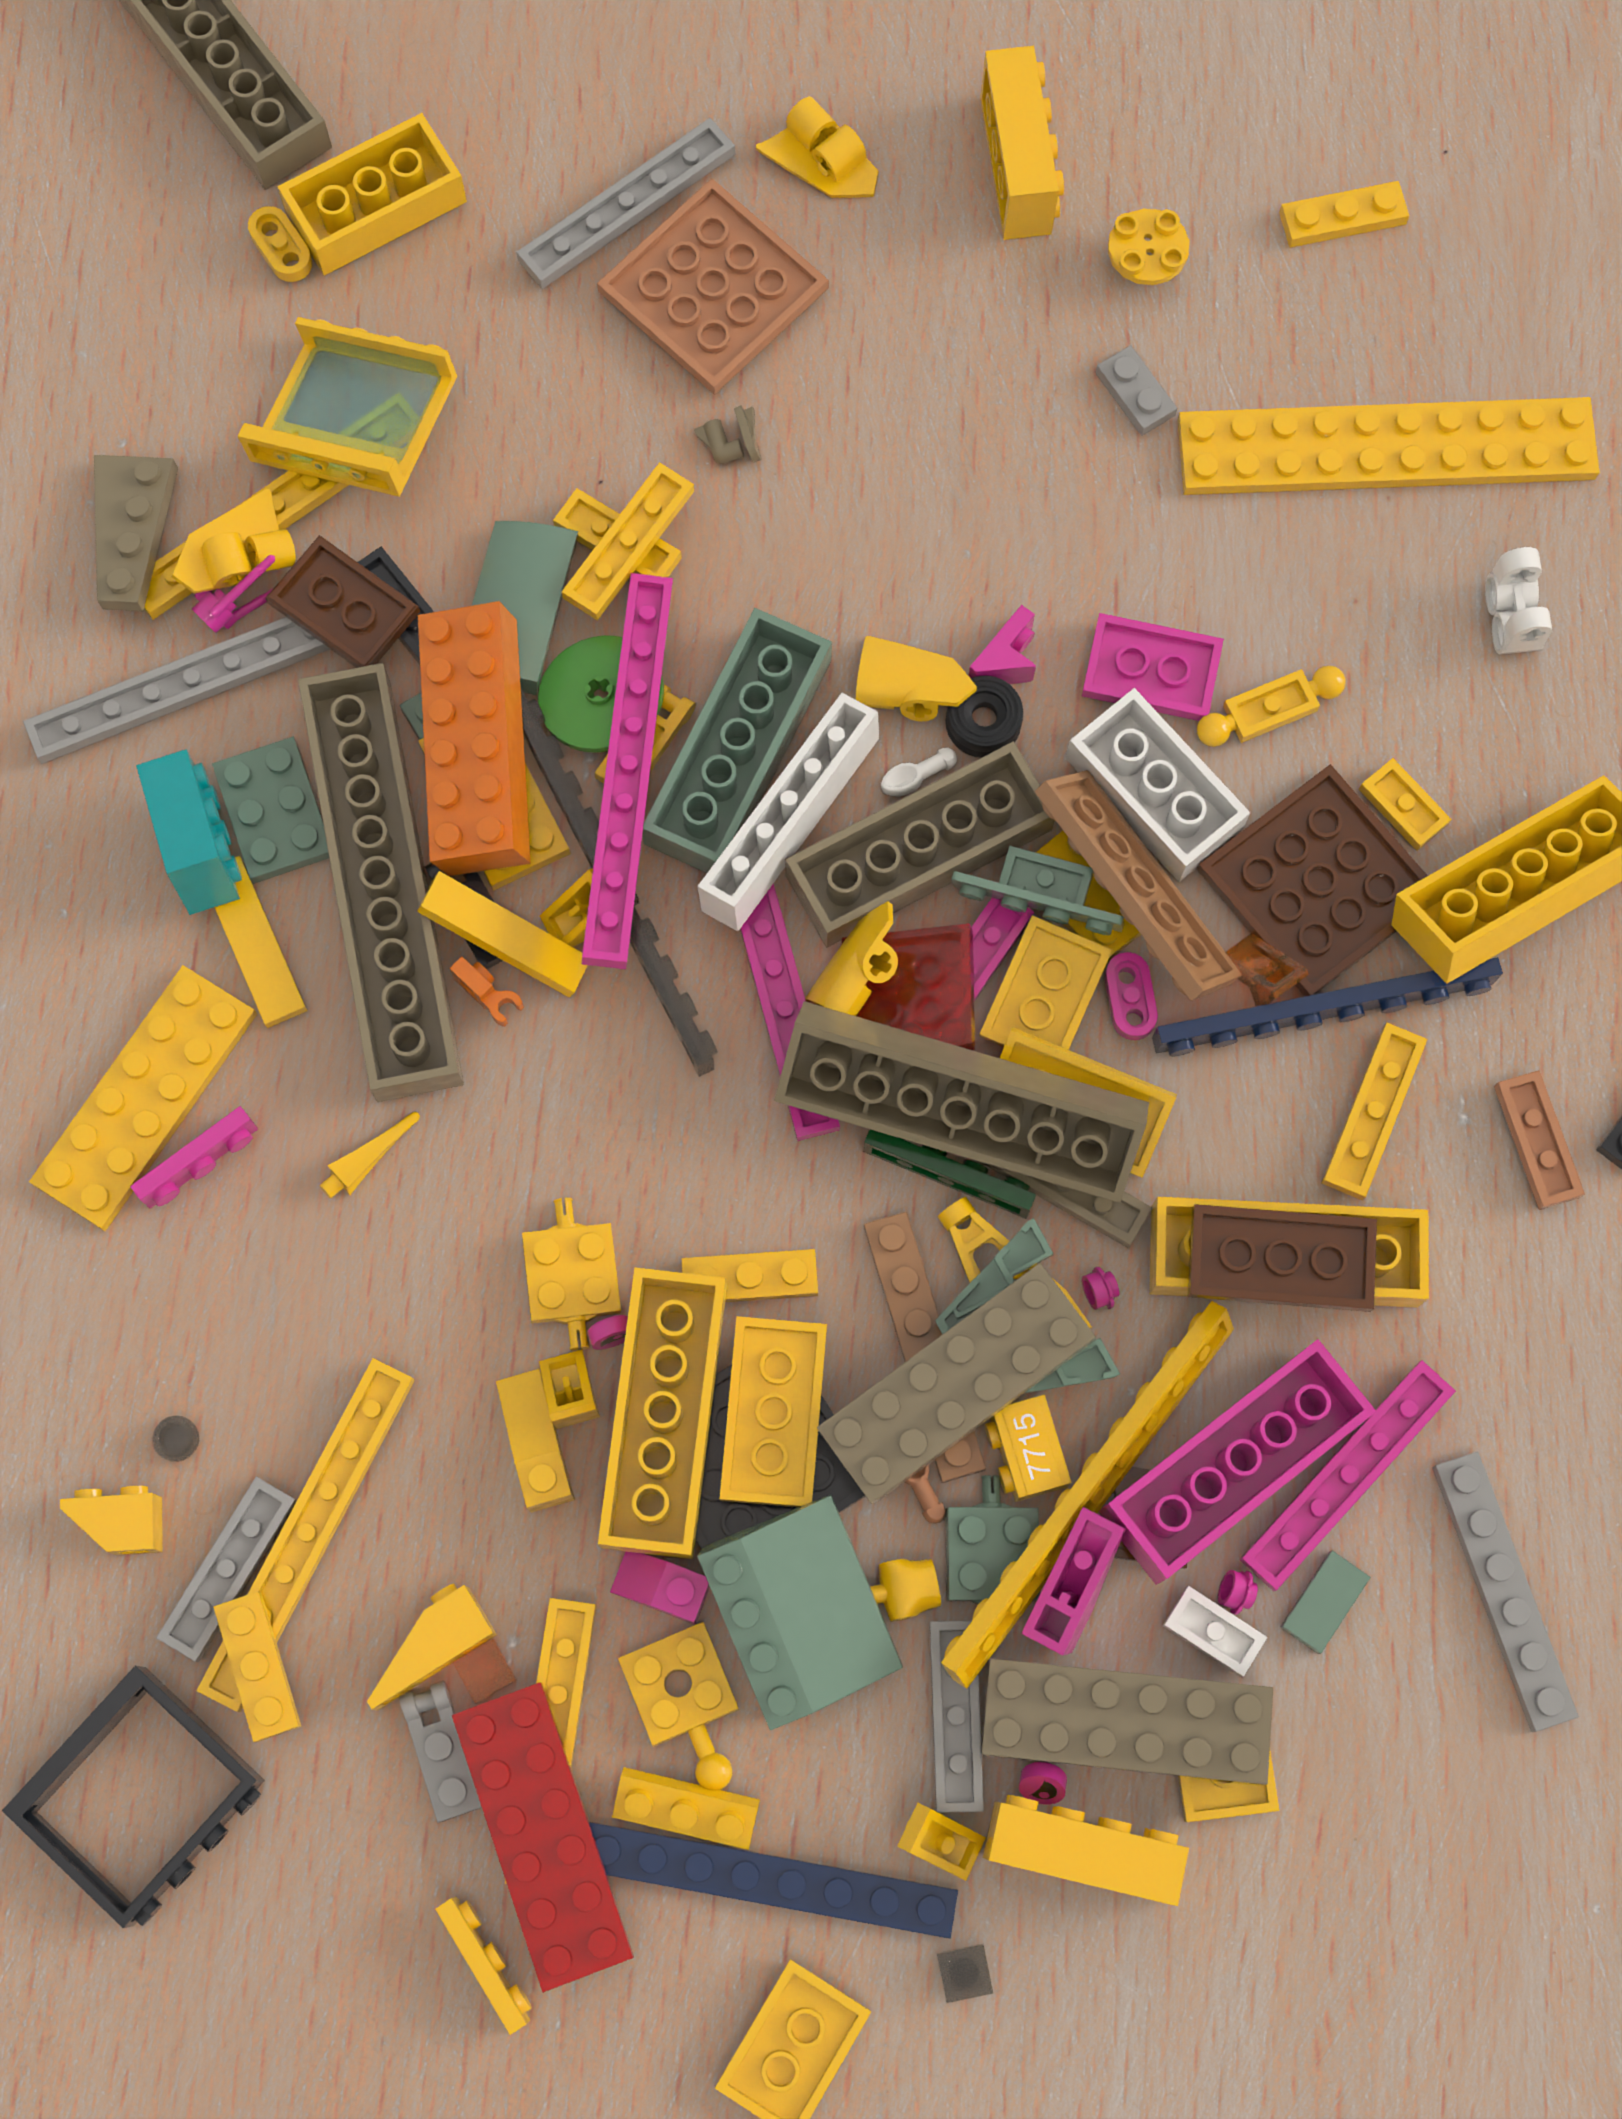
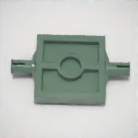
(984, 1542)

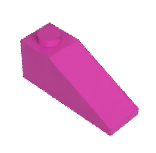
(1074, 1583)

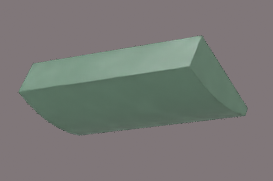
(527, 573)

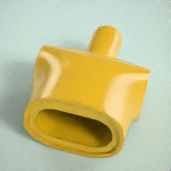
(907, 1588)

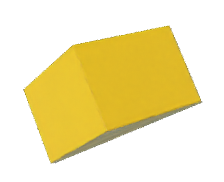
(568, 914)
(568, 1389)

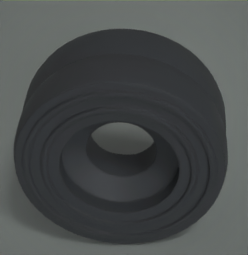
(982, 740)

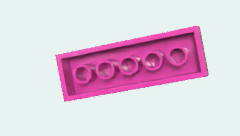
(1237, 1461)

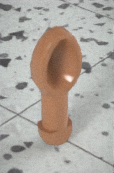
(933, 1510)

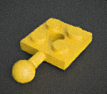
(671, 1716)

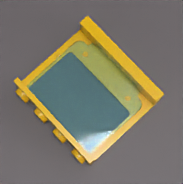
(353, 408)

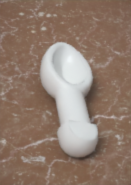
(908, 777)

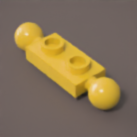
(1271, 706)

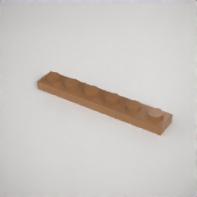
(914, 1318)

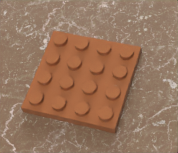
(713, 286)

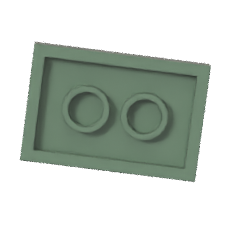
(272, 809)

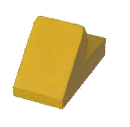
(941, 1841)

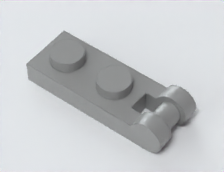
(440, 1753)

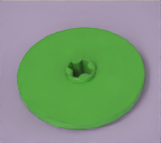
(568, 693)

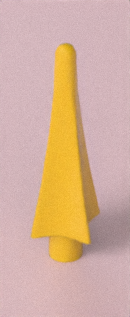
(353, 1167)

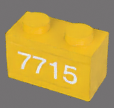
(1028, 1449)

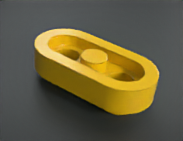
(282, 246)

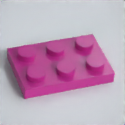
(1164, 664)

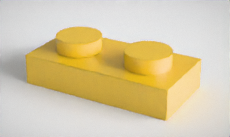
(1404, 804)

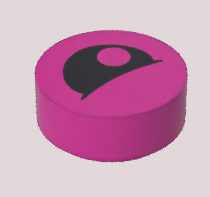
(608, 1332)
(1043, 1783)

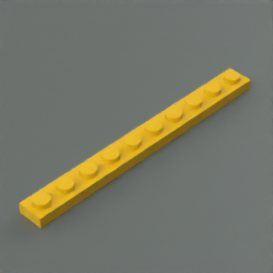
(1099, 1478)

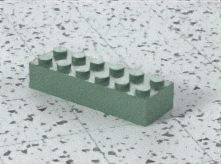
(737, 740)

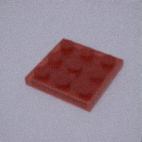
(930, 986)

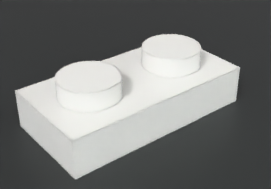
(1214, 1631)

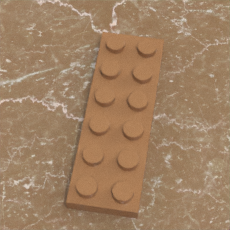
(1138, 884)

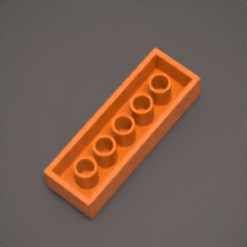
(473, 739)

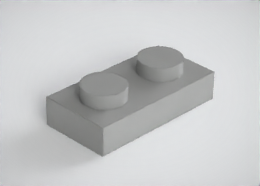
(1136, 390)

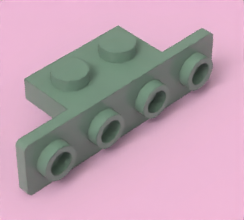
(1044, 885)

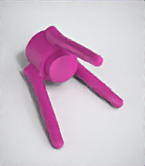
(217, 607)

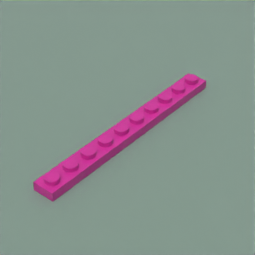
(627, 773)

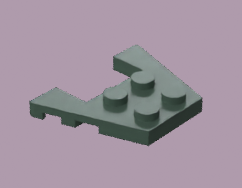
(1021, 1253)

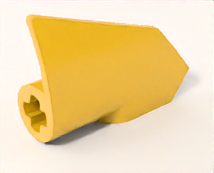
(822, 153)
(233, 546)
(909, 679)
(844, 978)

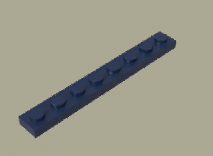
(1310, 1010)
(776, 1881)

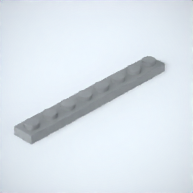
(169, 688)

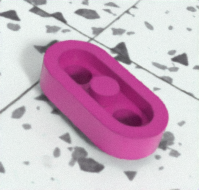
(1131, 998)

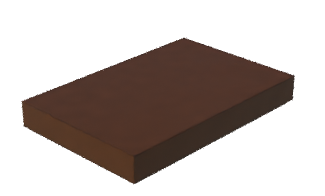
(342, 604)

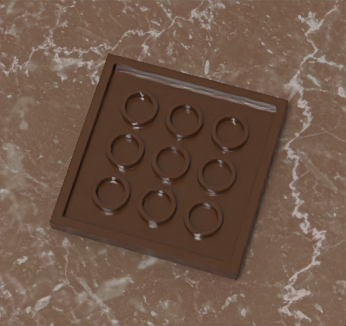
(1315, 878)

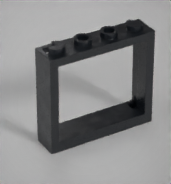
(27, 1802)

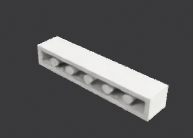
(789, 812)

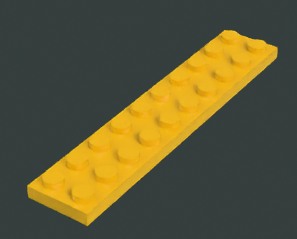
(1387, 446)

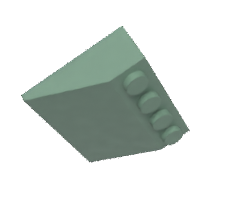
(799, 1611)

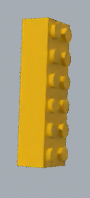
(1515, 882)
(1400, 1245)
(663, 1413)

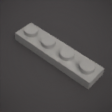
(226, 1568)
(954, 1729)

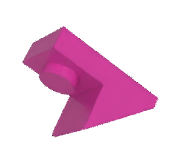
(1003, 655)

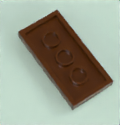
(1282, 1258)

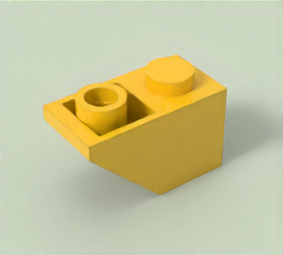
(119, 1522)

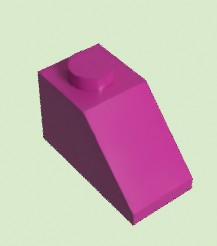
(661, 1586)

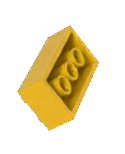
(1020, 142)
(373, 193)
(1085, 1852)

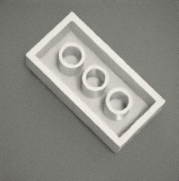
(1158, 784)

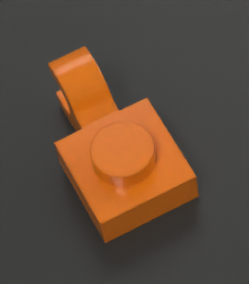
(478, 984)

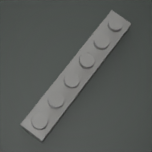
(626, 203)
(1505, 1592)

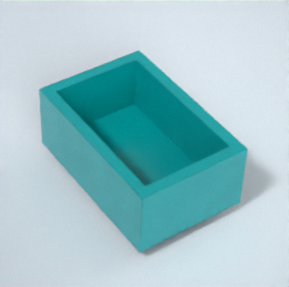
(190, 831)

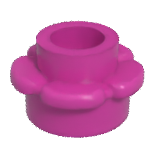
(1100, 1288)
(1237, 1591)

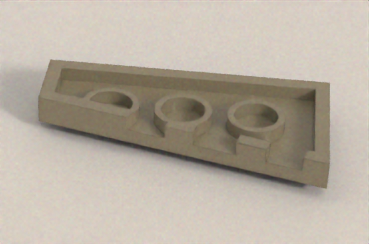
(129, 525)

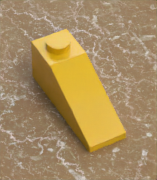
(534, 1442)
(438, 1638)

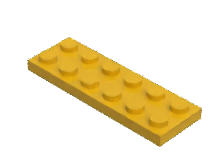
(143, 1097)

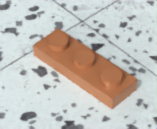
(1539, 1140)

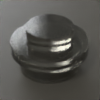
(175, 1438)

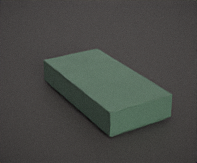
(1325, 1602)

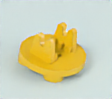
(1167, 244)

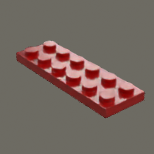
(542, 1837)

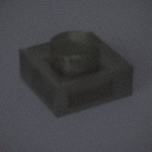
(964, 1973)

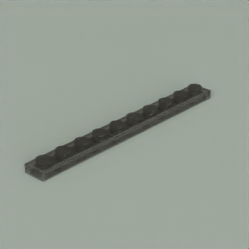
(643, 935)

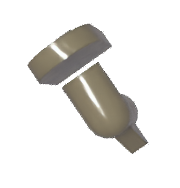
(723, 452)

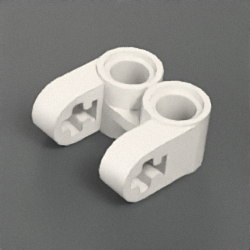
(1513, 601)

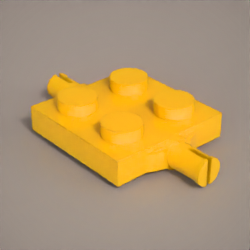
(571, 1273)

